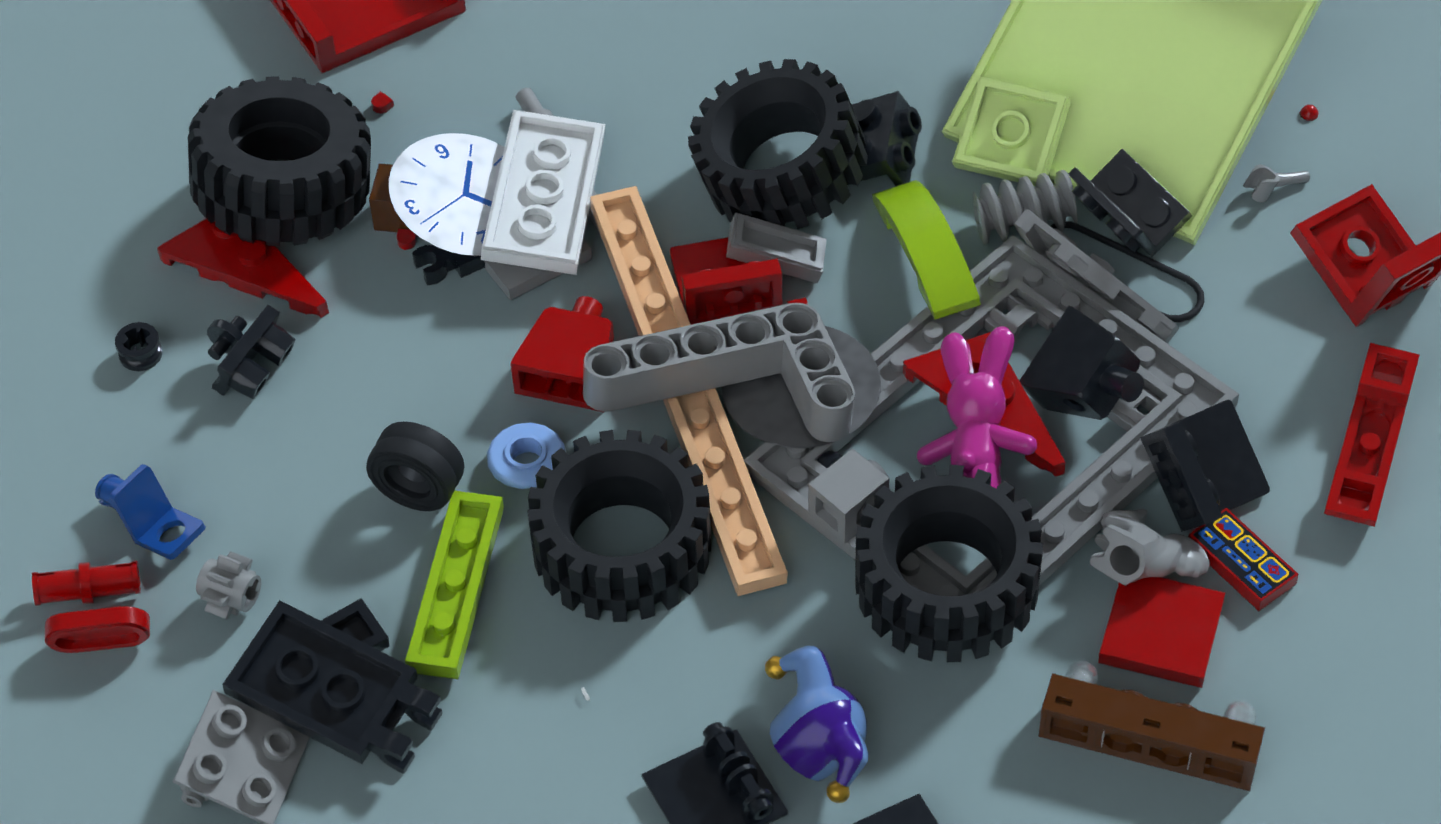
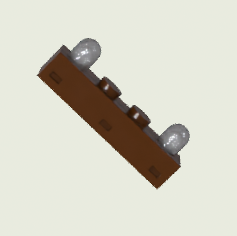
(1152, 730)

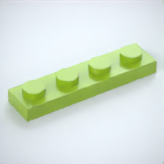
(455, 584)

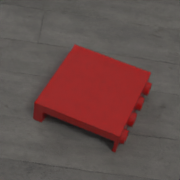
(348, 29)

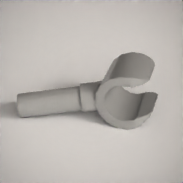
(1265, 180)

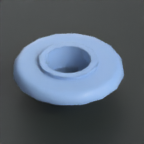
(518, 440)

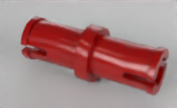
(86, 583)

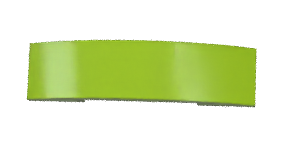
(930, 248)

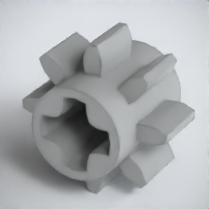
(228, 585)

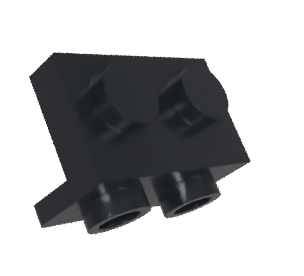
(890, 136)

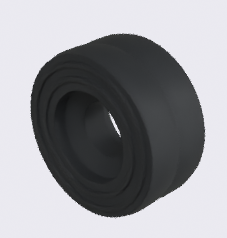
(415, 466)

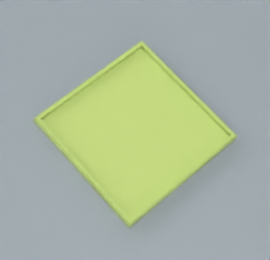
(1149, 77)

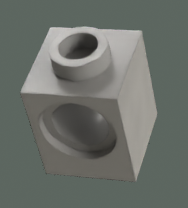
(842, 493)

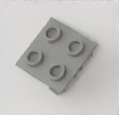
(240, 760)

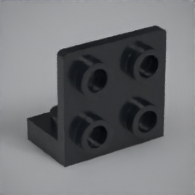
(1137, 205)
(1205, 465)

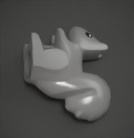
(1139, 552)

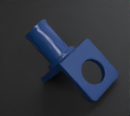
(147, 511)

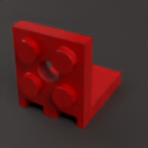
(1371, 281)

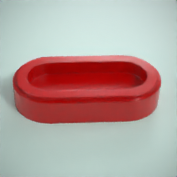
(97, 629)

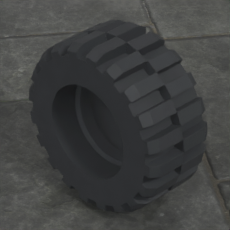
(279, 200)

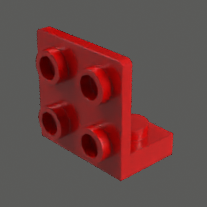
(721, 286)

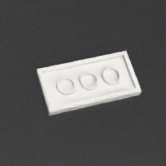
(543, 192)

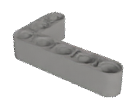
(727, 352)

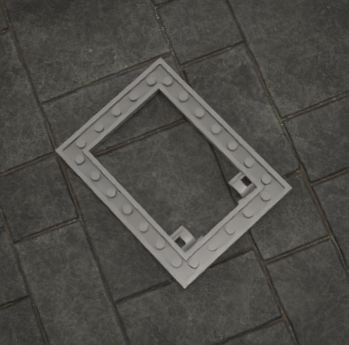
(1033, 293)

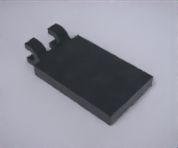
(331, 687)

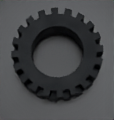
(770, 106)
(613, 476)
(950, 511)

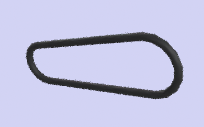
(1162, 267)

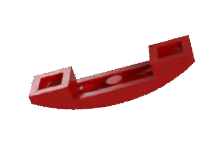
(1372, 434)

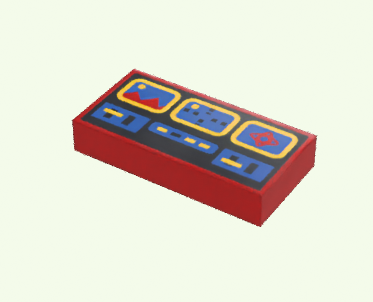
(1244, 560)

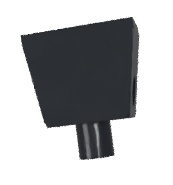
(1082, 369)

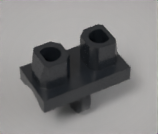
(237, 367)

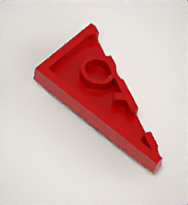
(242, 266)
(1019, 410)

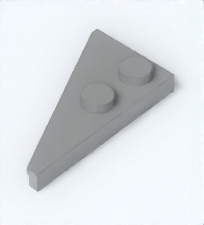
(1092, 273)

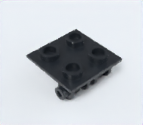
(715, 784)

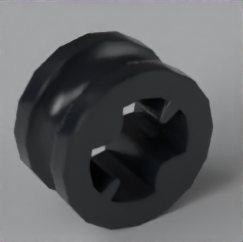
(138, 359)

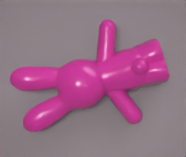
(976, 408)

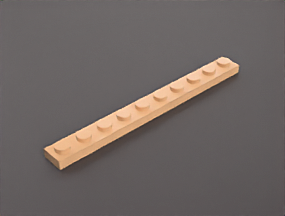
(696, 417)

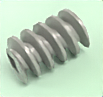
(1045, 201)

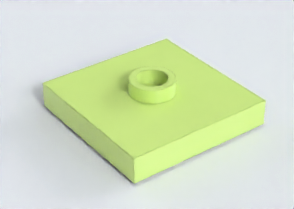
(1011, 130)

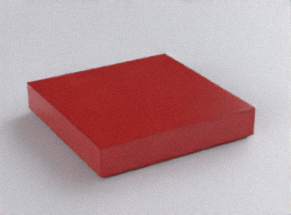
(1162, 629)

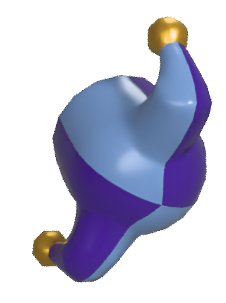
(821, 725)

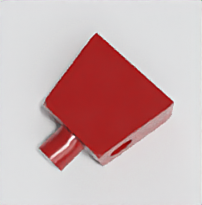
(554, 352)

